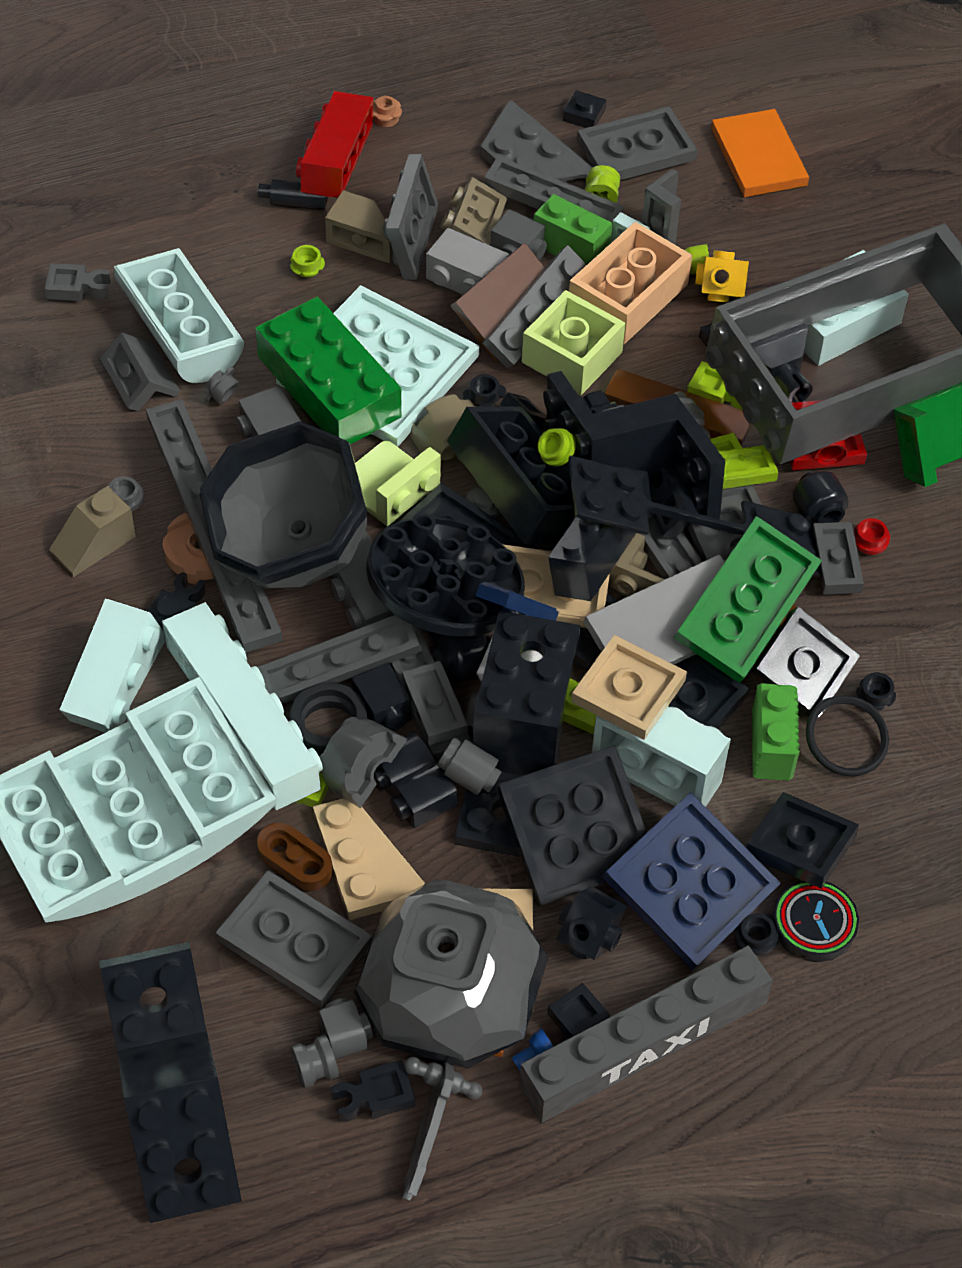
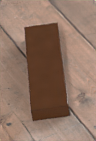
(719, 418)

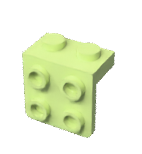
(395, 480)

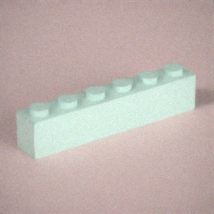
(275, 746)

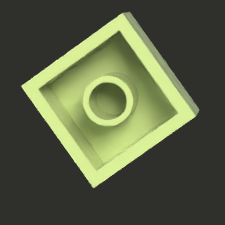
(574, 340)

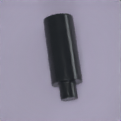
(289, 194)

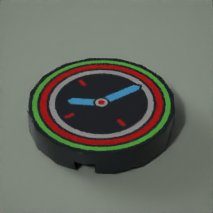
(816, 921)

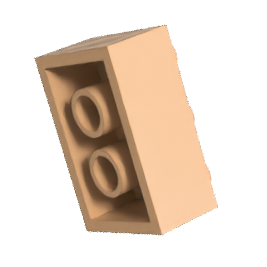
(634, 277)

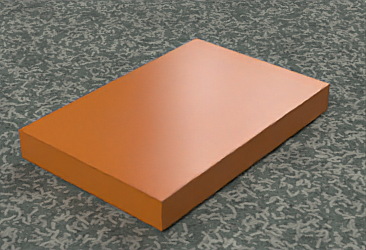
(759, 152)

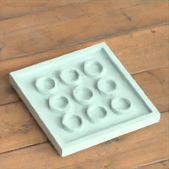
(411, 350)

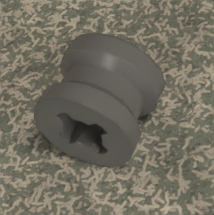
(314, 1061)

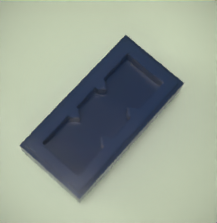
(515, 602)

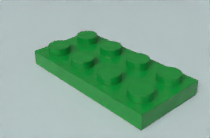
(747, 599)

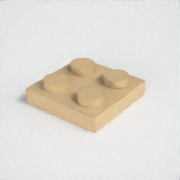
(629, 687)

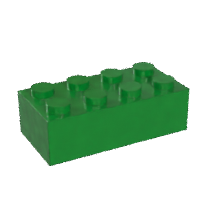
(328, 371)

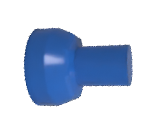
(538, 1044)

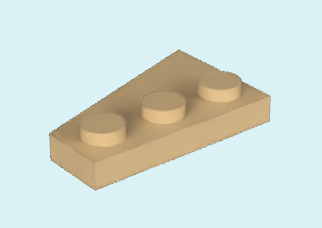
(363, 859)

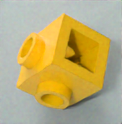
(735, 282)

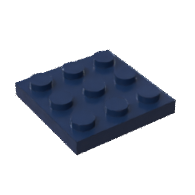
(691, 880)

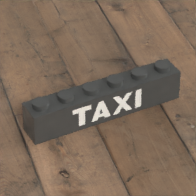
(644, 1033)

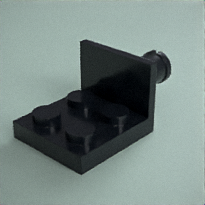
(782, 357)

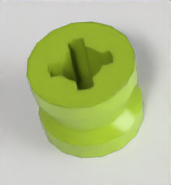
(603, 182)

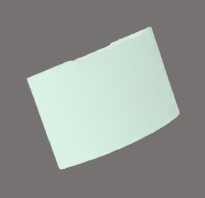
(130, 805)

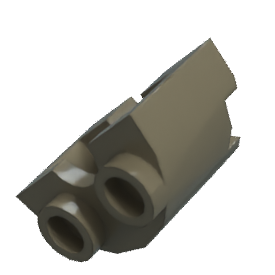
(438, 425)

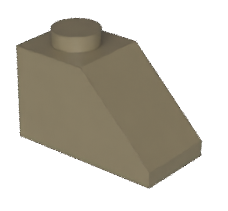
(358, 227)
(93, 531)

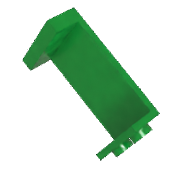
(930, 433)

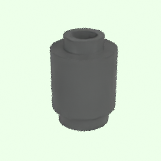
(469, 766)

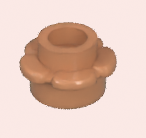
(386, 111)

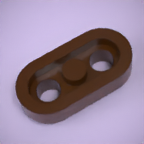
(297, 858)

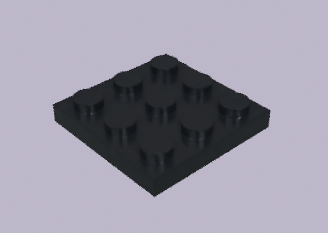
(571, 822)

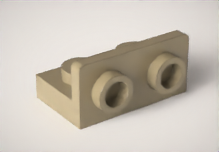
(474, 210)

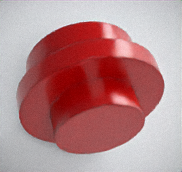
(871, 536)

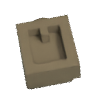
(628, 573)

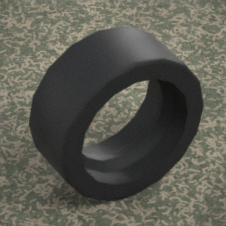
(324, 696)

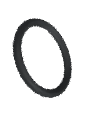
(847, 699)

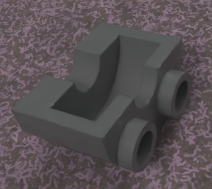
(354, 756)

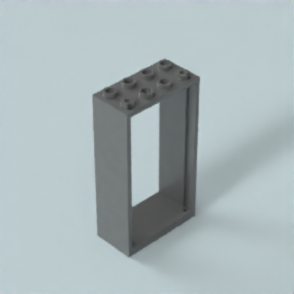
(924, 258)

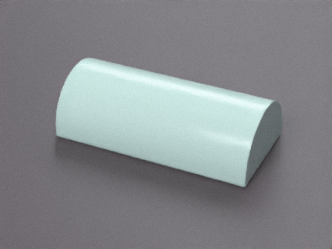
(181, 314)

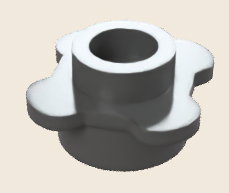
(222, 386)

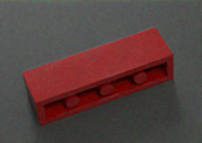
(335, 144)

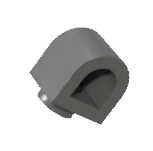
(344, 1027)

